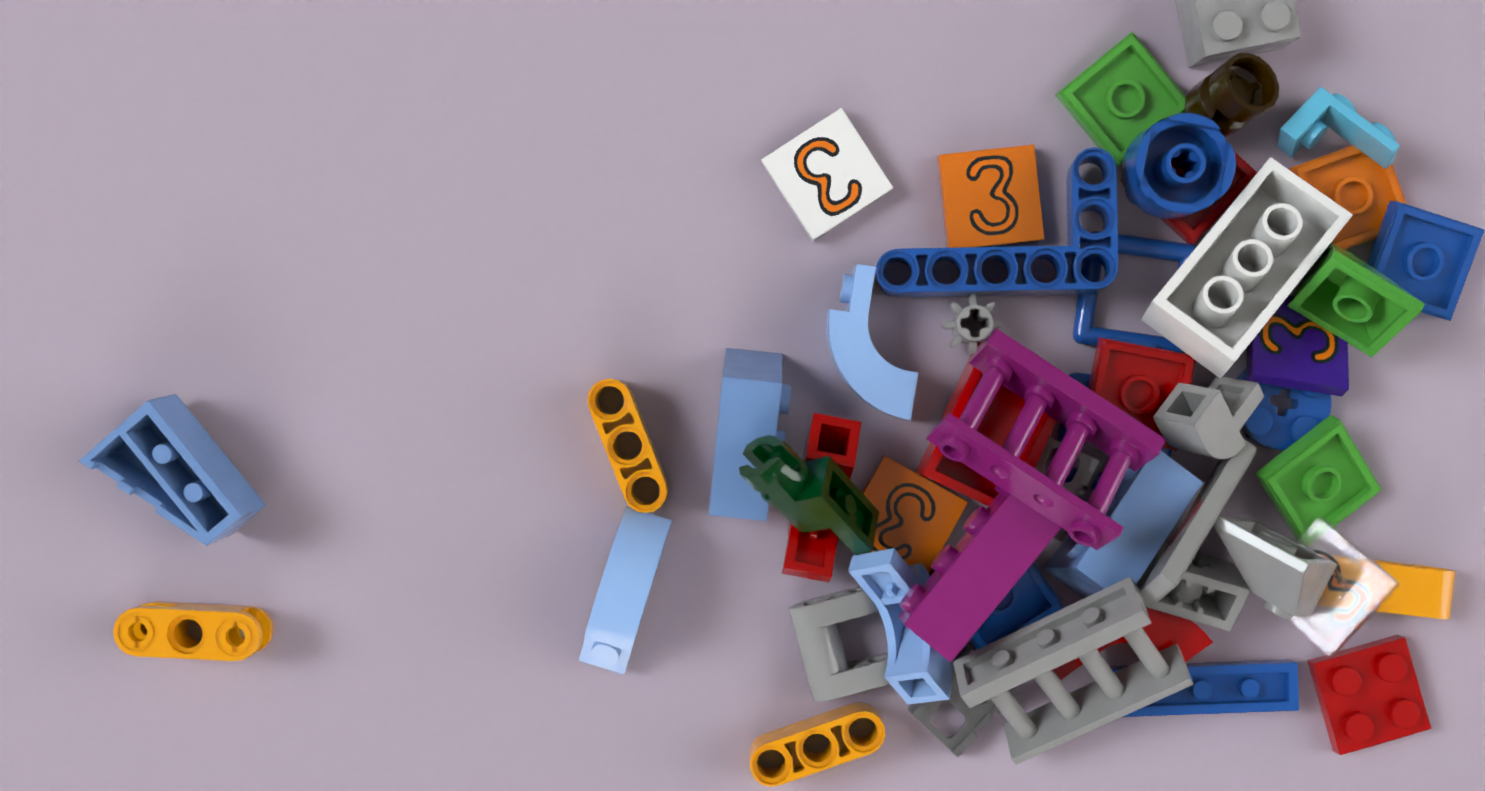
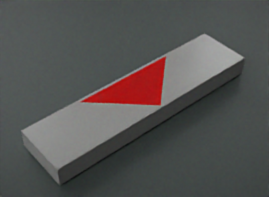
(1197, 525)

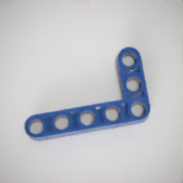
(1018, 259)

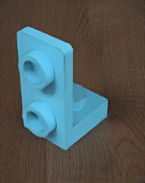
(1340, 115)

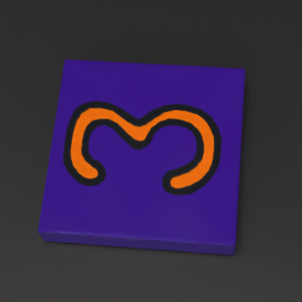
(1298, 355)

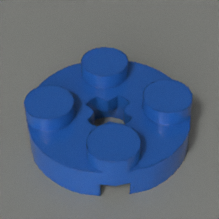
(1278, 431)

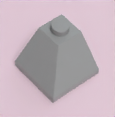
(1275, 566)

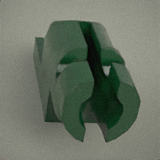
(810, 493)

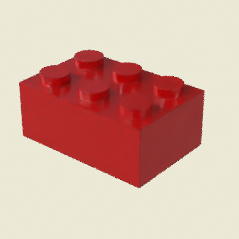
(995, 426)

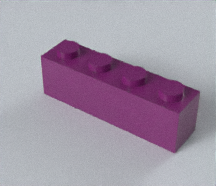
(976, 573)

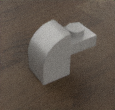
(1208, 418)

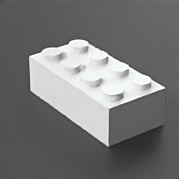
(1245, 267)

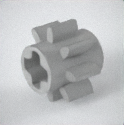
(981, 314)

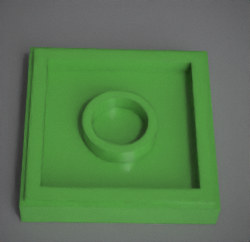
(1121, 96)
(1318, 478)

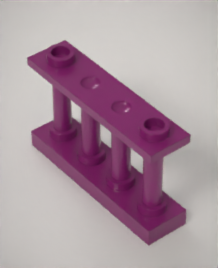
(1069, 403)

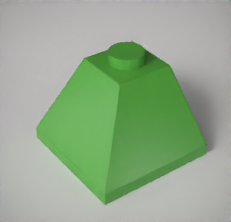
(1354, 300)

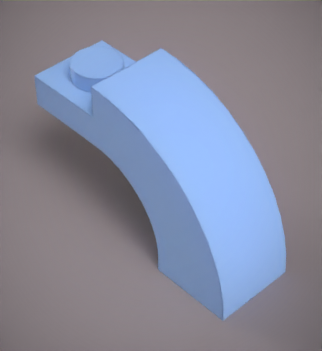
(855, 357)
(624, 590)
(912, 665)

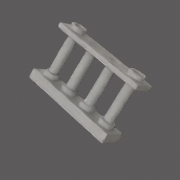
(1057, 640)

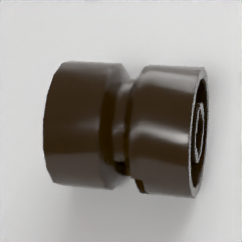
(1235, 93)

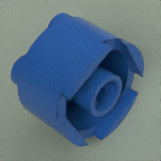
(1199, 150)

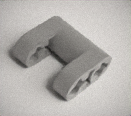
(823, 649)

